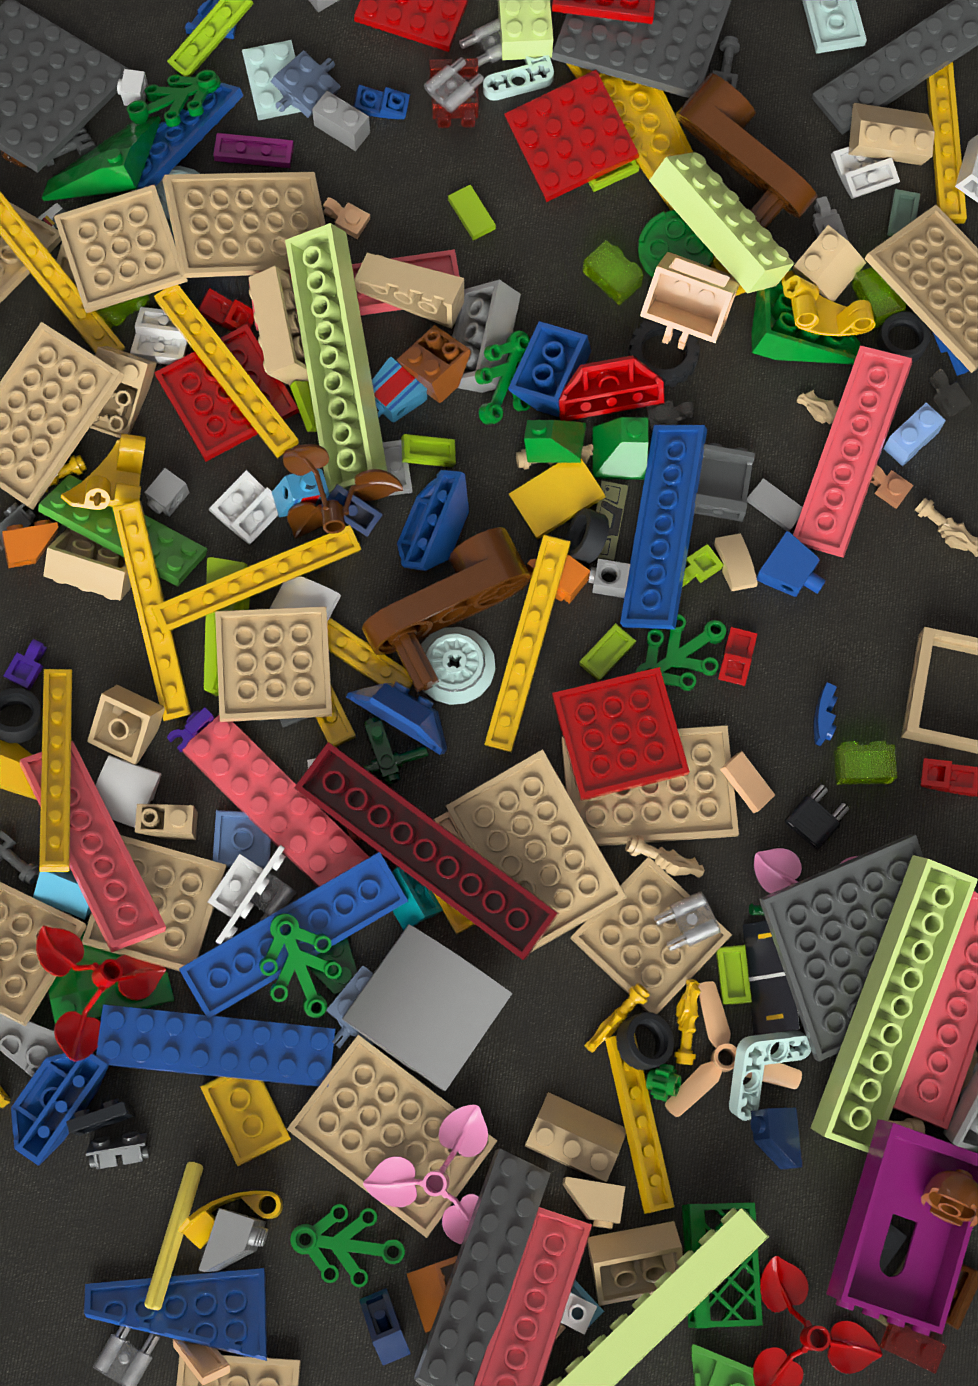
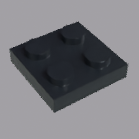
(89, 1121)

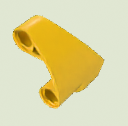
(822, 315)
(114, 480)
(200, 1223)

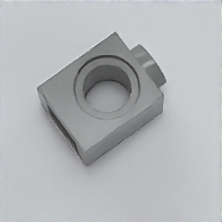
(166, 493)
(618, 570)

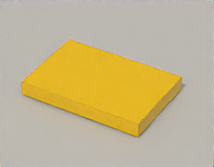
(556, 496)
(245, 1117)

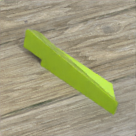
(217, 569)

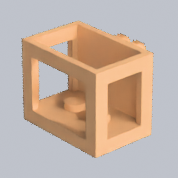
(689, 298)

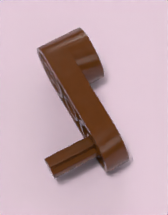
(717, 119)
(485, 575)

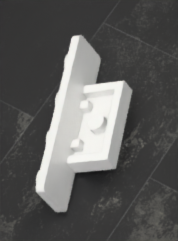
(238, 888)

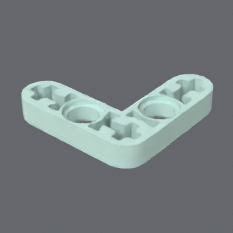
(533, 67)
(751, 1056)

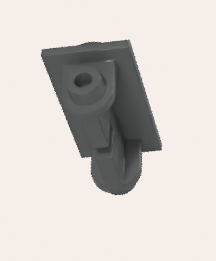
(15, 516)
(105, 1150)

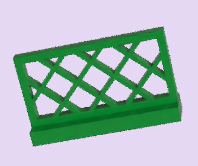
(693, 1230)

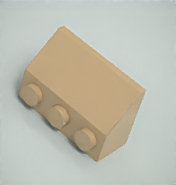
(891, 133)
(87, 565)
(576, 1138)
(632, 1260)

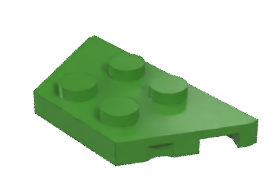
(717, 1370)

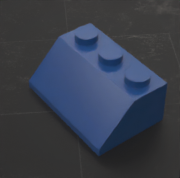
(548, 366)

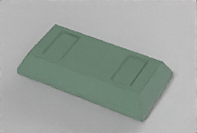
(903, 210)

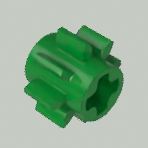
(663, 1082)

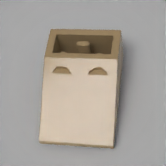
(126, 402)

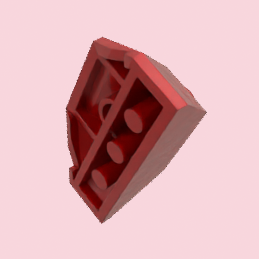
(610, 388)

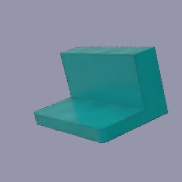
(421, 901)

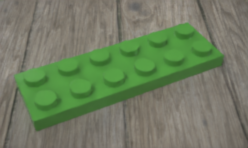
(173, 552)

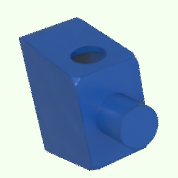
(791, 567)

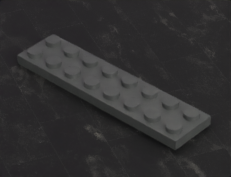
(901, 63)
(483, 1272)

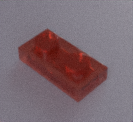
(913, 1347)

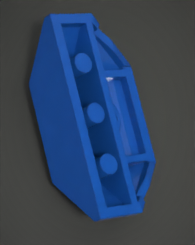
(434, 522)
(403, 712)
(50, 1100)

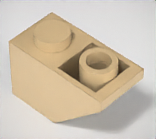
(167, 821)

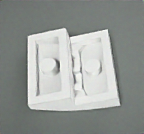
(863, 174)
(157, 337)
(246, 508)
(305, 593)
(125, 786)

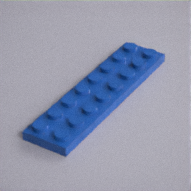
(664, 527)
(332, 909)
(215, 1046)

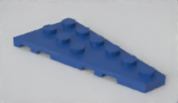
(174, 143)
(202, 1309)

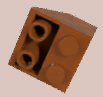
(436, 362)
(429, 1287)

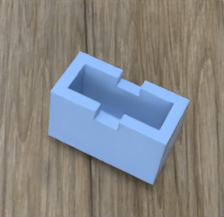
(914, 434)

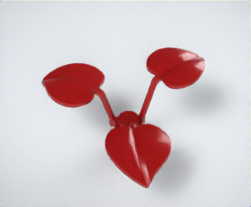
(62, 950)
(849, 1343)

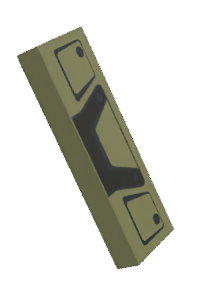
(613, 508)

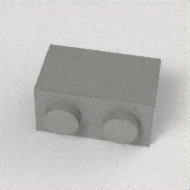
(341, 120)

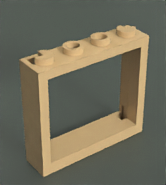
(927, 638)

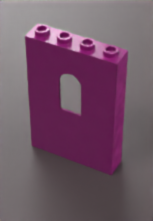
(890, 1184)

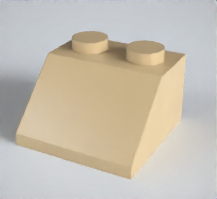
(829, 263)
(125, 723)
(597, 1200)

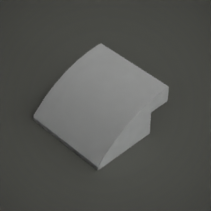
(427, 1007)

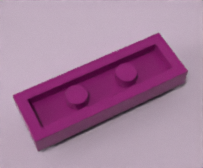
(253, 150)

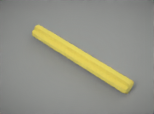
(173, 1236)

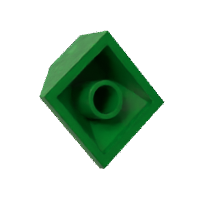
(554, 441)
(620, 449)

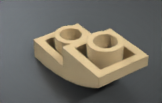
(737, 562)

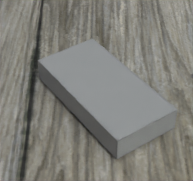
(775, 505)

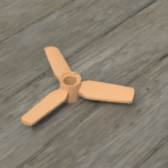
(709, 1073)

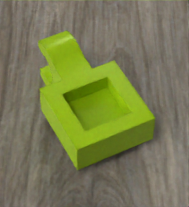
(701, 565)

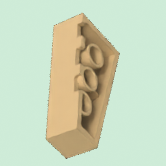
(412, 288)
(278, 325)

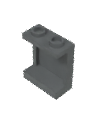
(724, 482)

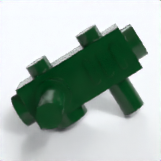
(386, 761)

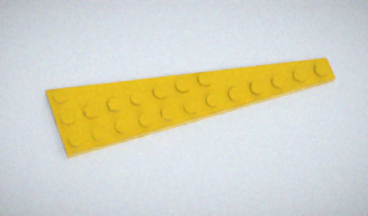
(650, 126)

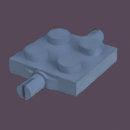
(304, 83)
(344, 1001)

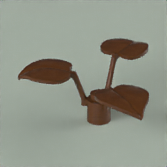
(307, 516)

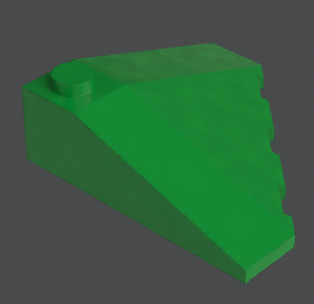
(109, 167)
(780, 339)
(77, 988)

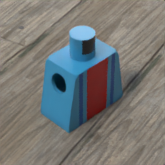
(396, 391)
(299, 490)

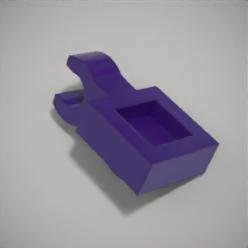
(25, 669)
(195, 723)

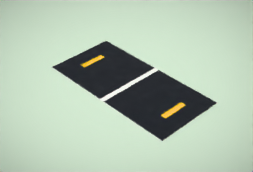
(771, 997)

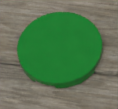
(670, 234)

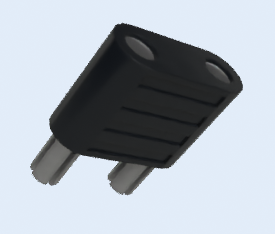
(813, 821)

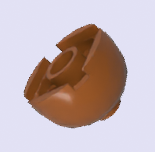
(953, 1197)

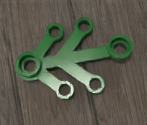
(201, 85)
(515, 345)
(677, 656)
(297, 961)
(342, 1245)

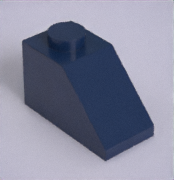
(361, 515)
(778, 1135)
(384, 1327)

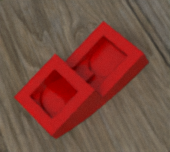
(224, 311)
(737, 656)
(950, 778)

